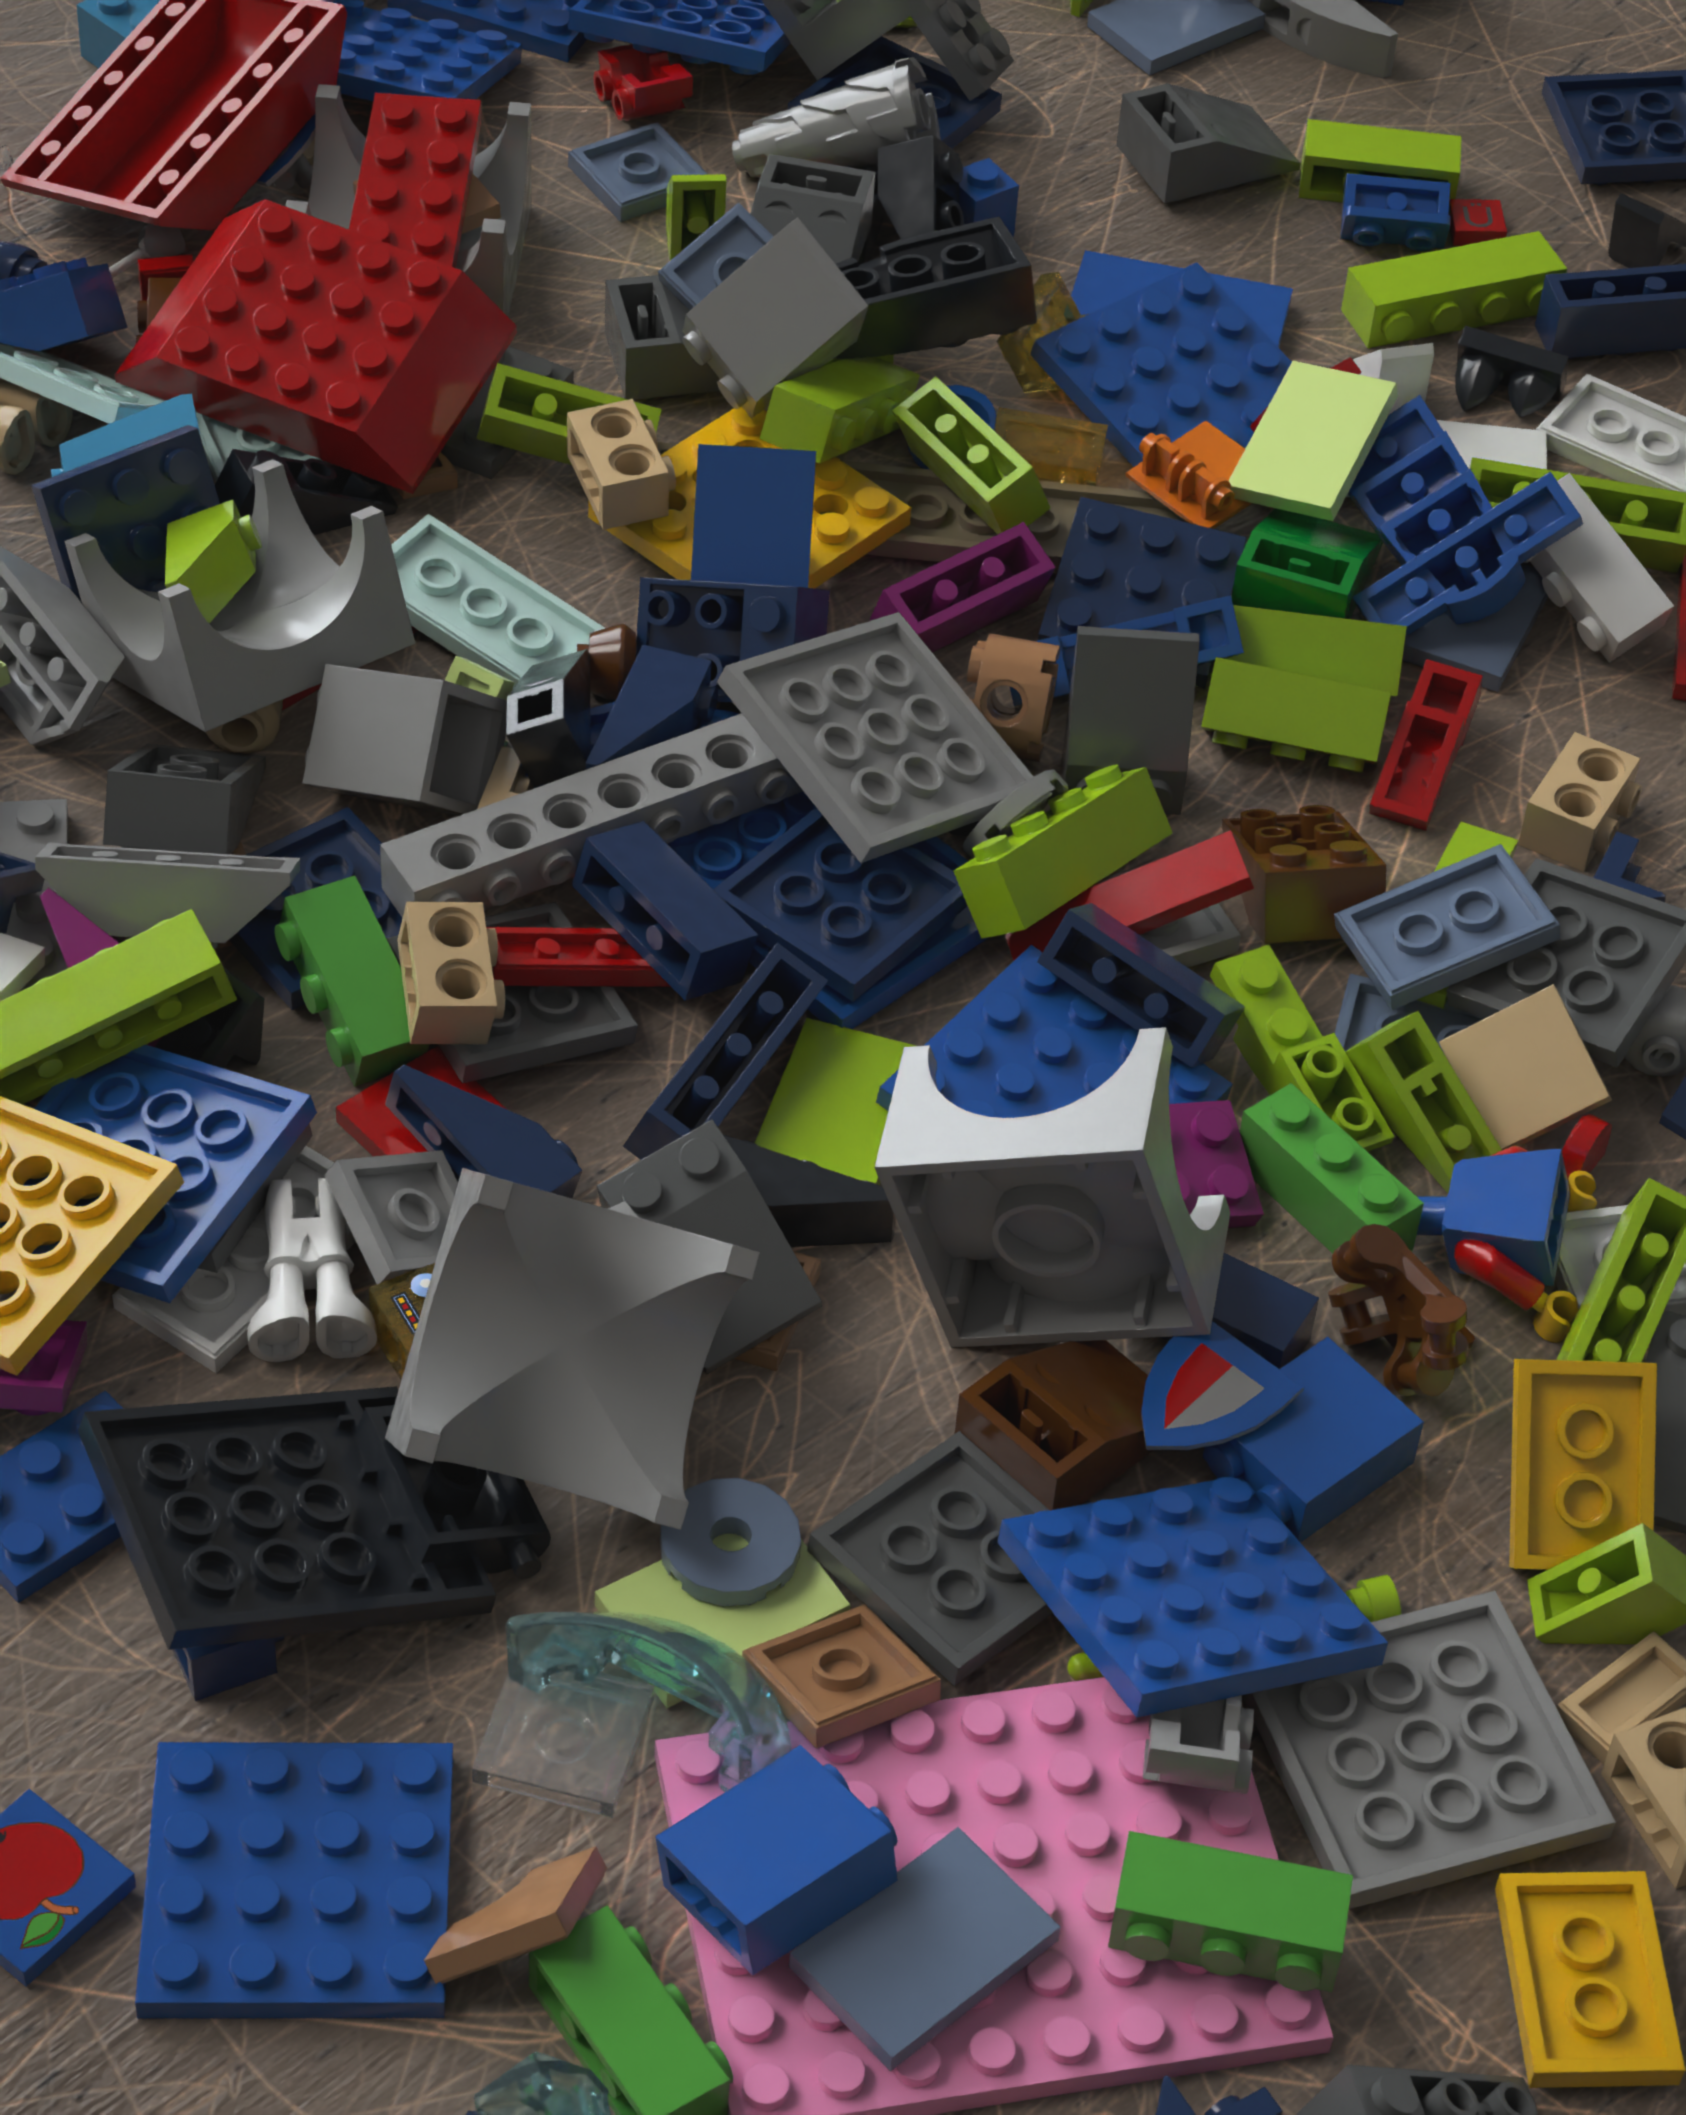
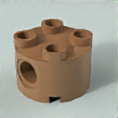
(1026, 668)

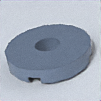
(738, 1509)

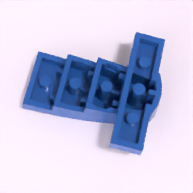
(1442, 529)

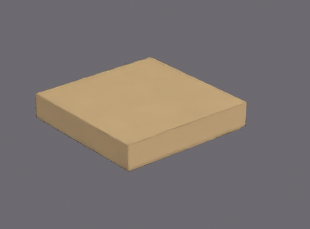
(1526, 1068)

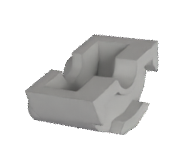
(1202, 1746)

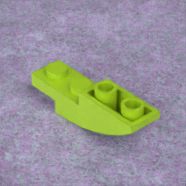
(1287, 1047)

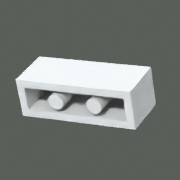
(1601, 582)

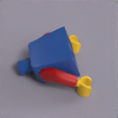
(1508, 1227)

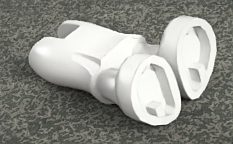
(308, 1256)

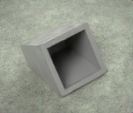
(774, 319)
(404, 739)

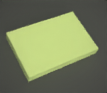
(1313, 440)
(799, 1603)

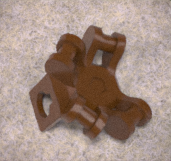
(1422, 1318)

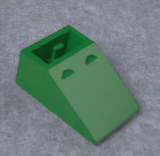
(1304, 565)

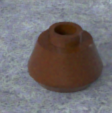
(611, 659)

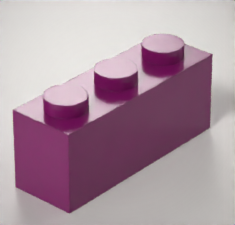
(970, 588)

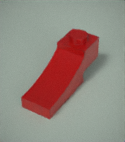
(1426, 744)

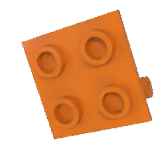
(1191, 474)

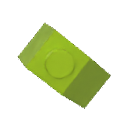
(692, 207)
(1612, 1592)

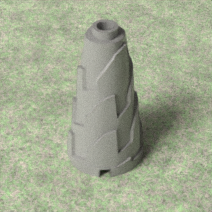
(844, 123)

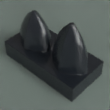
(1490, 360)

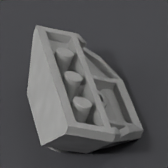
(52, 652)
(137, 888)

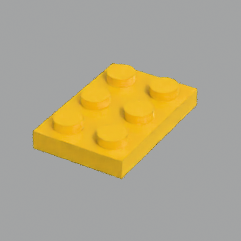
(1579, 1456)
(1588, 1980)

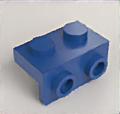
(1395, 212)

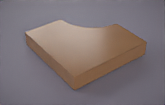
(521, 1921)

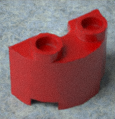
(641, 82)

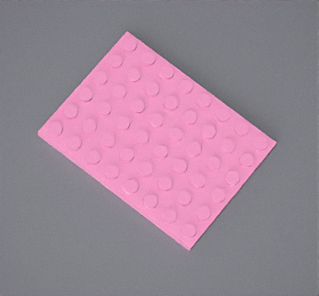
(1049, 1794)

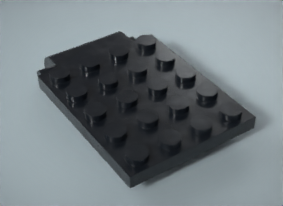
(302, 1517)

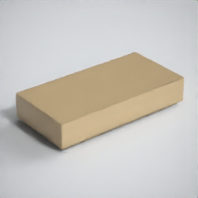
(1628, 1692)

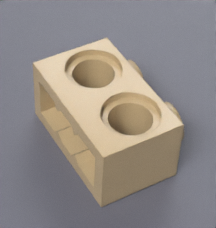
(619, 463)
(1581, 802)
(449, 973)
(1652, 1791)

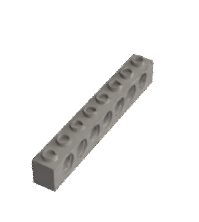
(542, 832)

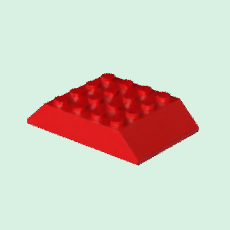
(187, 110)
(324, 342)

